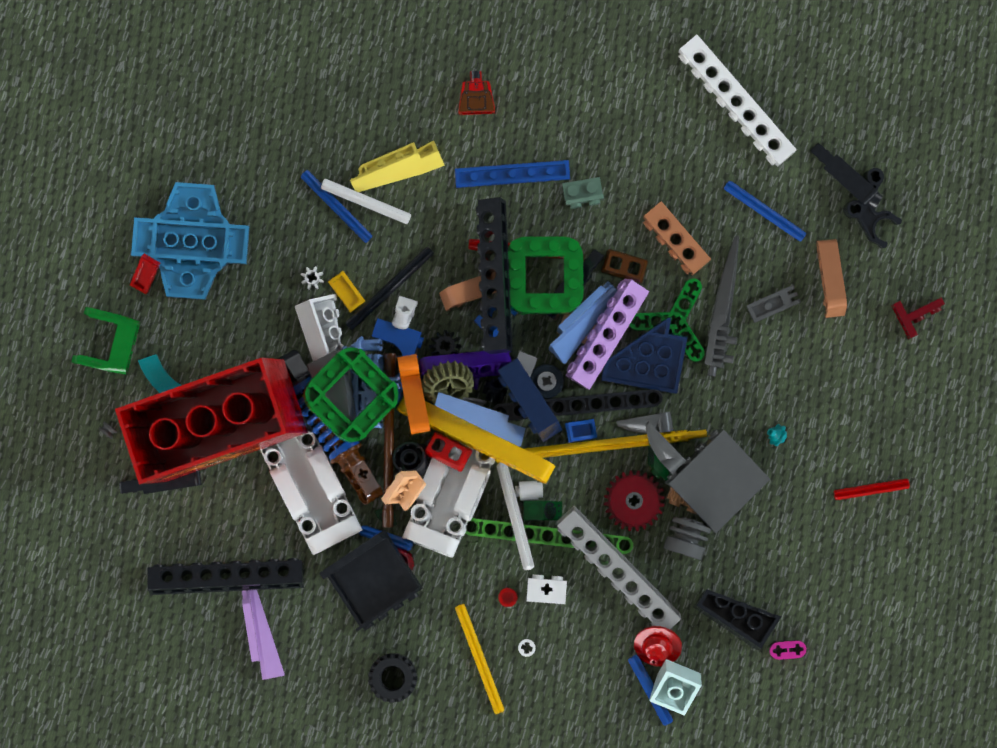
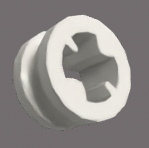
(531, 643)

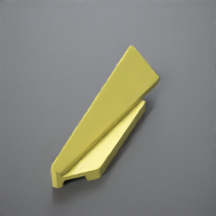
(397, 165)

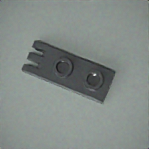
(772, 304)

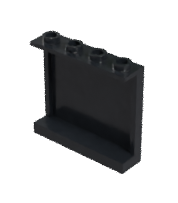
(373, 580)

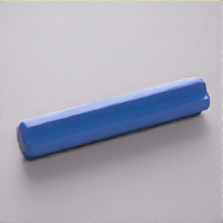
(399, 542)

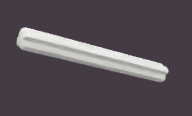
(366, 201)

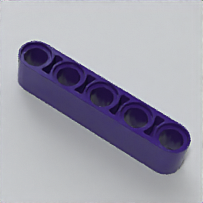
(479, 362)

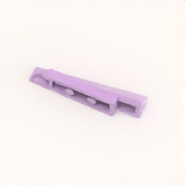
(260, 637)

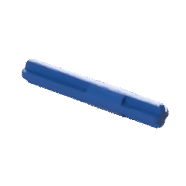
(647, 685)

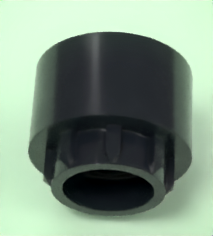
(408, 451)

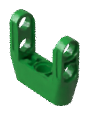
(122, 345)

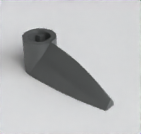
(661, 422)
(663, 449)

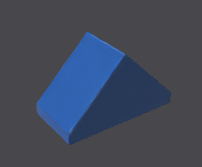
(580, 430)

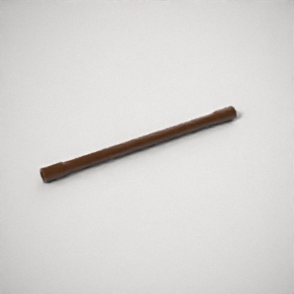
(388, 512)

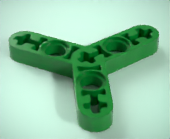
(677, 312)

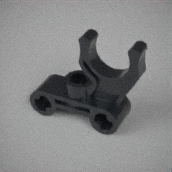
(866, 214)

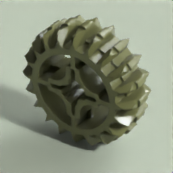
(448, 378)

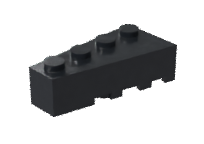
(742, 620)

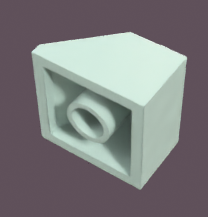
(675, 687)

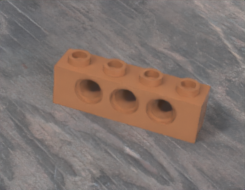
(662, 213)

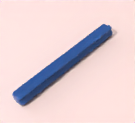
(336, 206)
(764, 210)

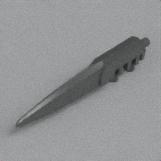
(721, 314)

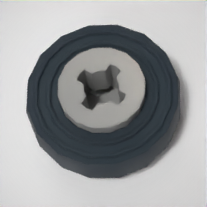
(551, 375)

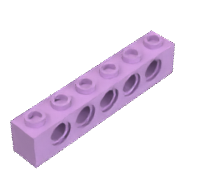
(626, 313)

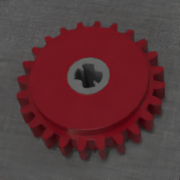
(640, 513)

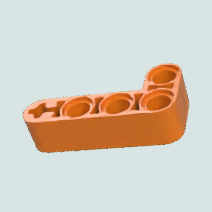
(413, 394)

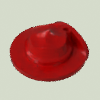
(656, 645)

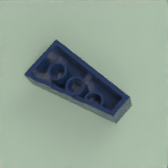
(530, 400)

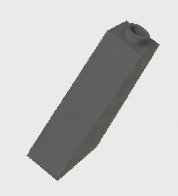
(342, 391)

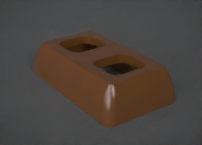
(623, 271)

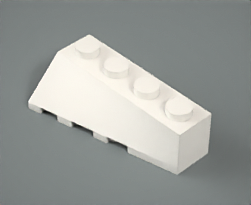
(320, 325)

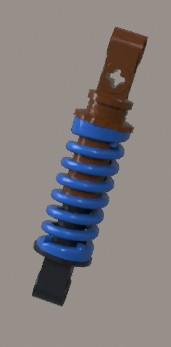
(342, 452)

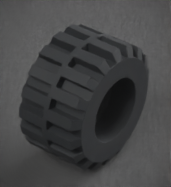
(385, 693)

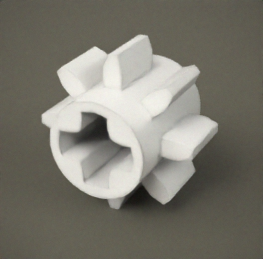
(314, 283)

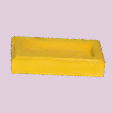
(346, 291)

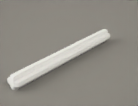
(515, 516)

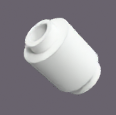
(529, 490)

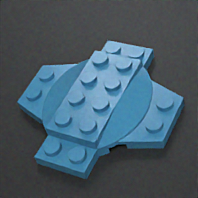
(190, 241)

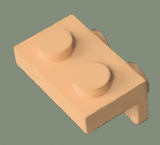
(404, 489)

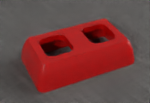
(443, 456)

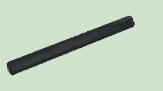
(389, 288)

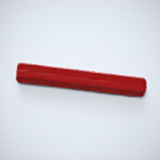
(871, 489)

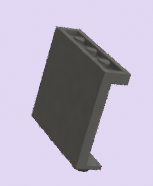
(717, 479)

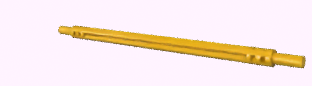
(609, 444)

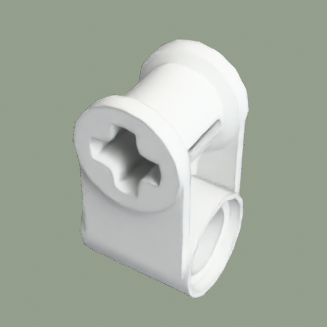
(404, 312)

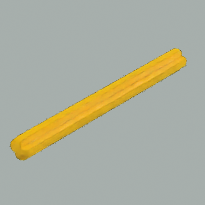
(479, 659)

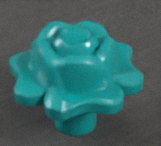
(777, 435)

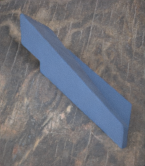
(580, 322)
(482, 417)

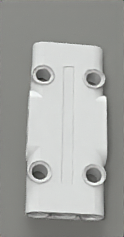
(311, 491)
(447, 500)

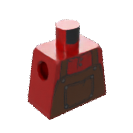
(476, 96)

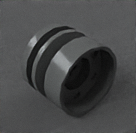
(687, 538)

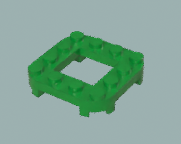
(546, 303)
(370, 374)

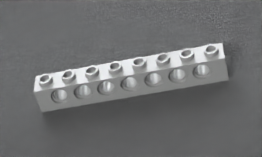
(574, 518)

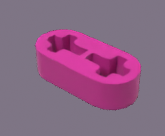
(787, 655)

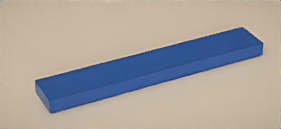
(512, 174)

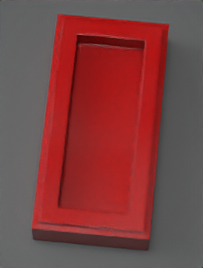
(145, 273)

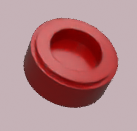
(507, 597)

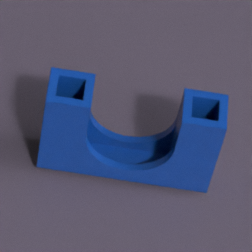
(404, 339)

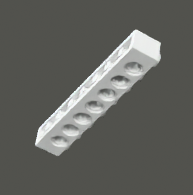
(735, 90)

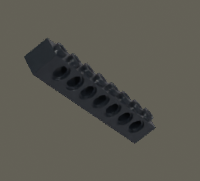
(503, 341)
(196, 584)

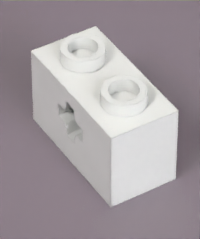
(558, 592)

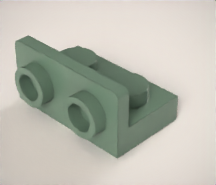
(583, 192)

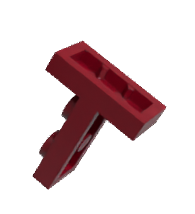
(915, 316)

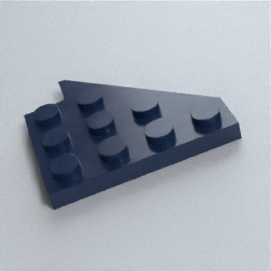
(649, 360)

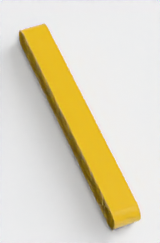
(486, 442)

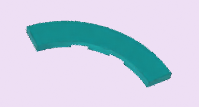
(157, 374)

